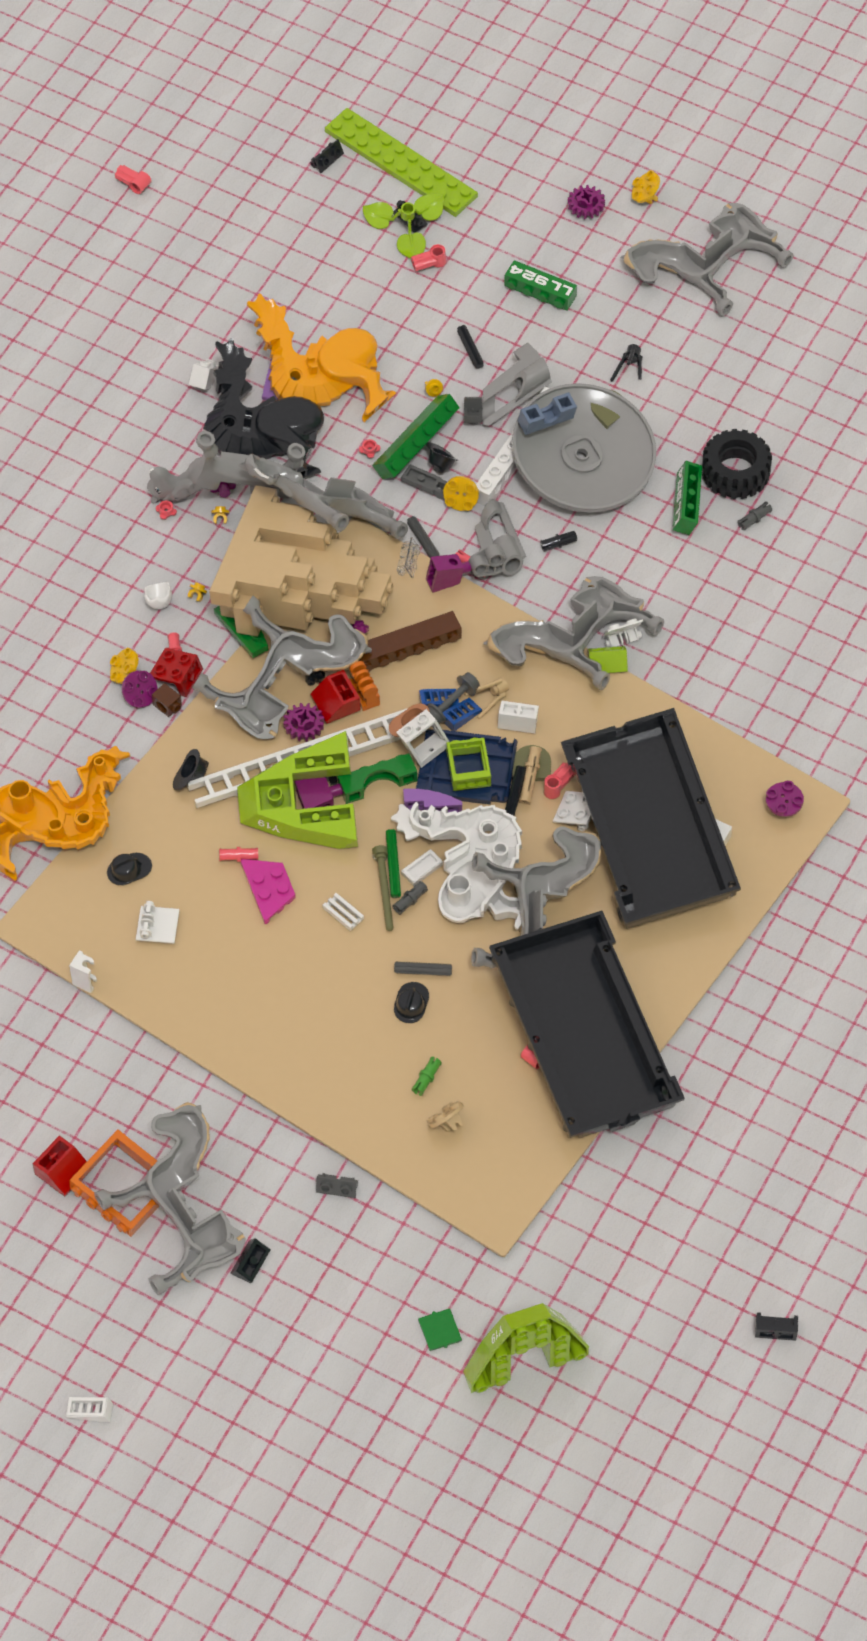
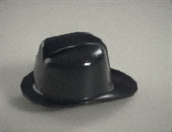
(440, 457)
(191, 769)
(129, 868)
(411, 1002)

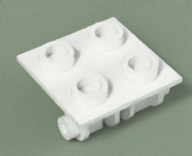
(628, 631)
(573, 810)
(157, 924)

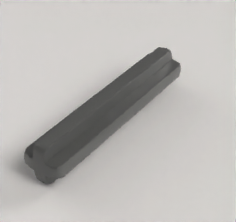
(422, 537)
(423, 968)

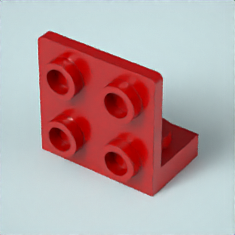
(177, 668)

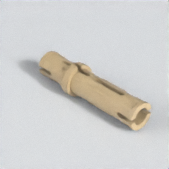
(532, 767)

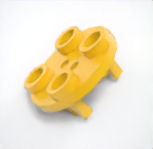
(646, 187)
(460, 501)
(123, 664)

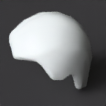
(158, 595)

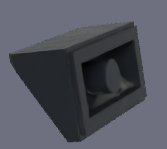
(250, 1260)

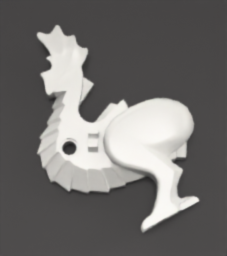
(468, 892)

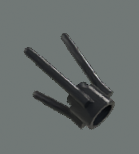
(631, 355)

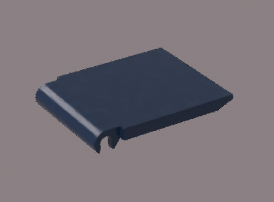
(501, 758)

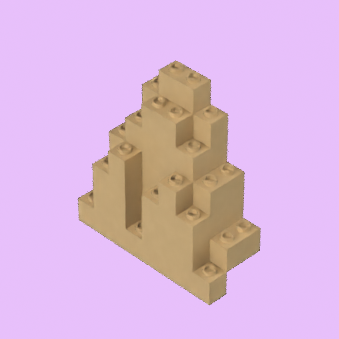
(294, 569)

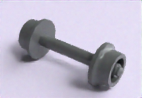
(468, 684)

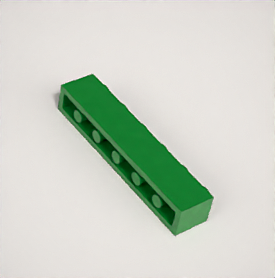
(415, 436)

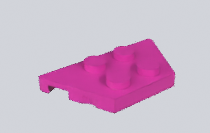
(269, 886)

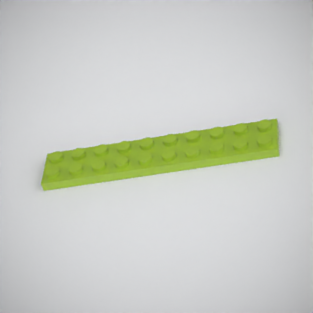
(400, 161)

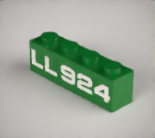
(540, 285)
(687, 497)

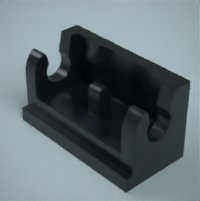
(776, 1327)

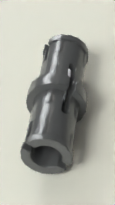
(754, 515)
(410, 897)

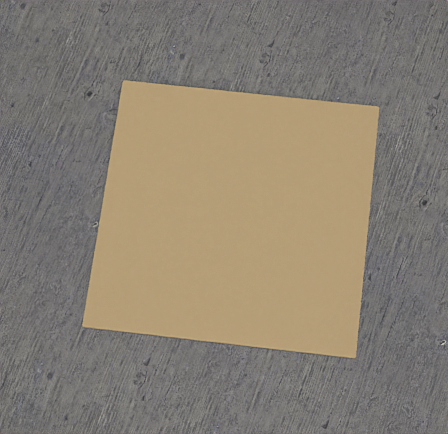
(307, 1007)

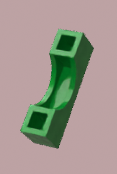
(398, 770)

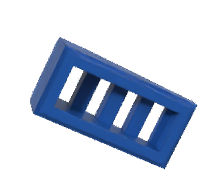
(425, 694)
(460, 721)

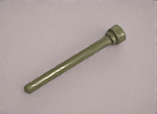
(380, 854)

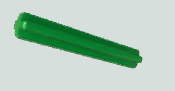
(393, 863)

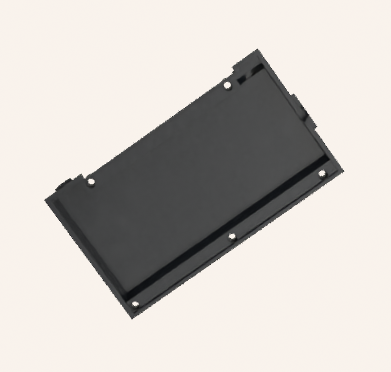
(652, 818)
(585, 1026)

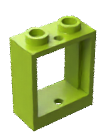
(470, 779)

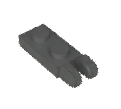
(424, 481)

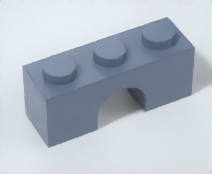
(559, 410)

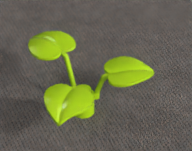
(408, 244)

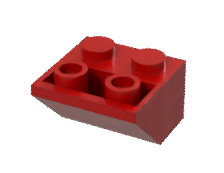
(336, 697)
(59, 1165)

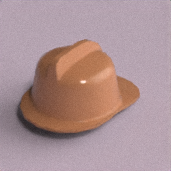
(405, 717)

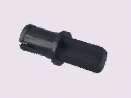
(558, 540)

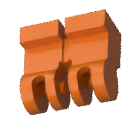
(364, 686)

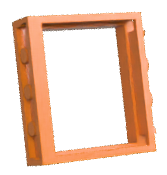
(111, 1214)

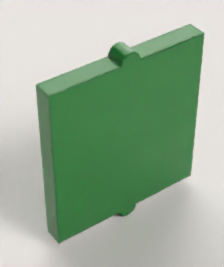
(439, 1329)

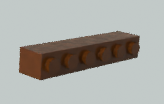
(412, 640)

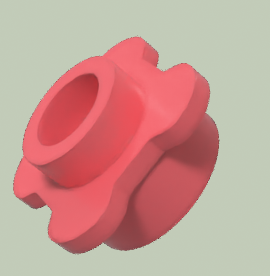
(369, 448)
(166, 505)

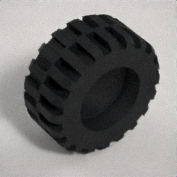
(736, 482)

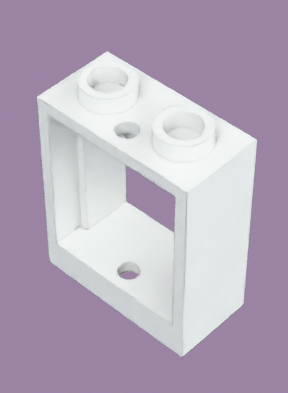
(422, 754)

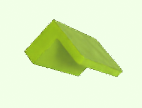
(611, 658)

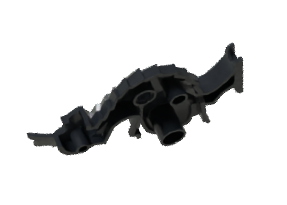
(264, 428)

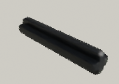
(470, 347)
(515, 790)

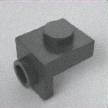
(472, 410)

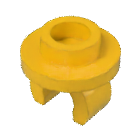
(433, 387)
(220, 511)
(197, 588)

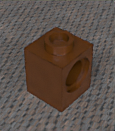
(166, 700)

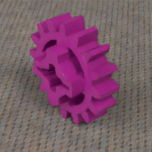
(586, 201)
(303, 722)

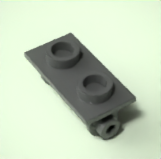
(340, 1187)

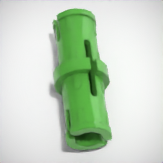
(426, 1076)

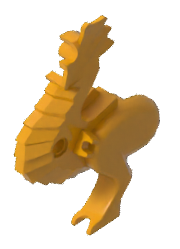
(327, 367)
(53, 815)

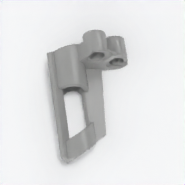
(530, 376)
(502, 554)

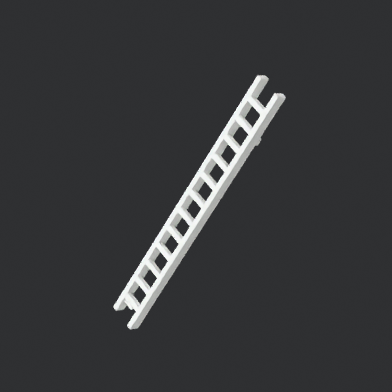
(280, 755)

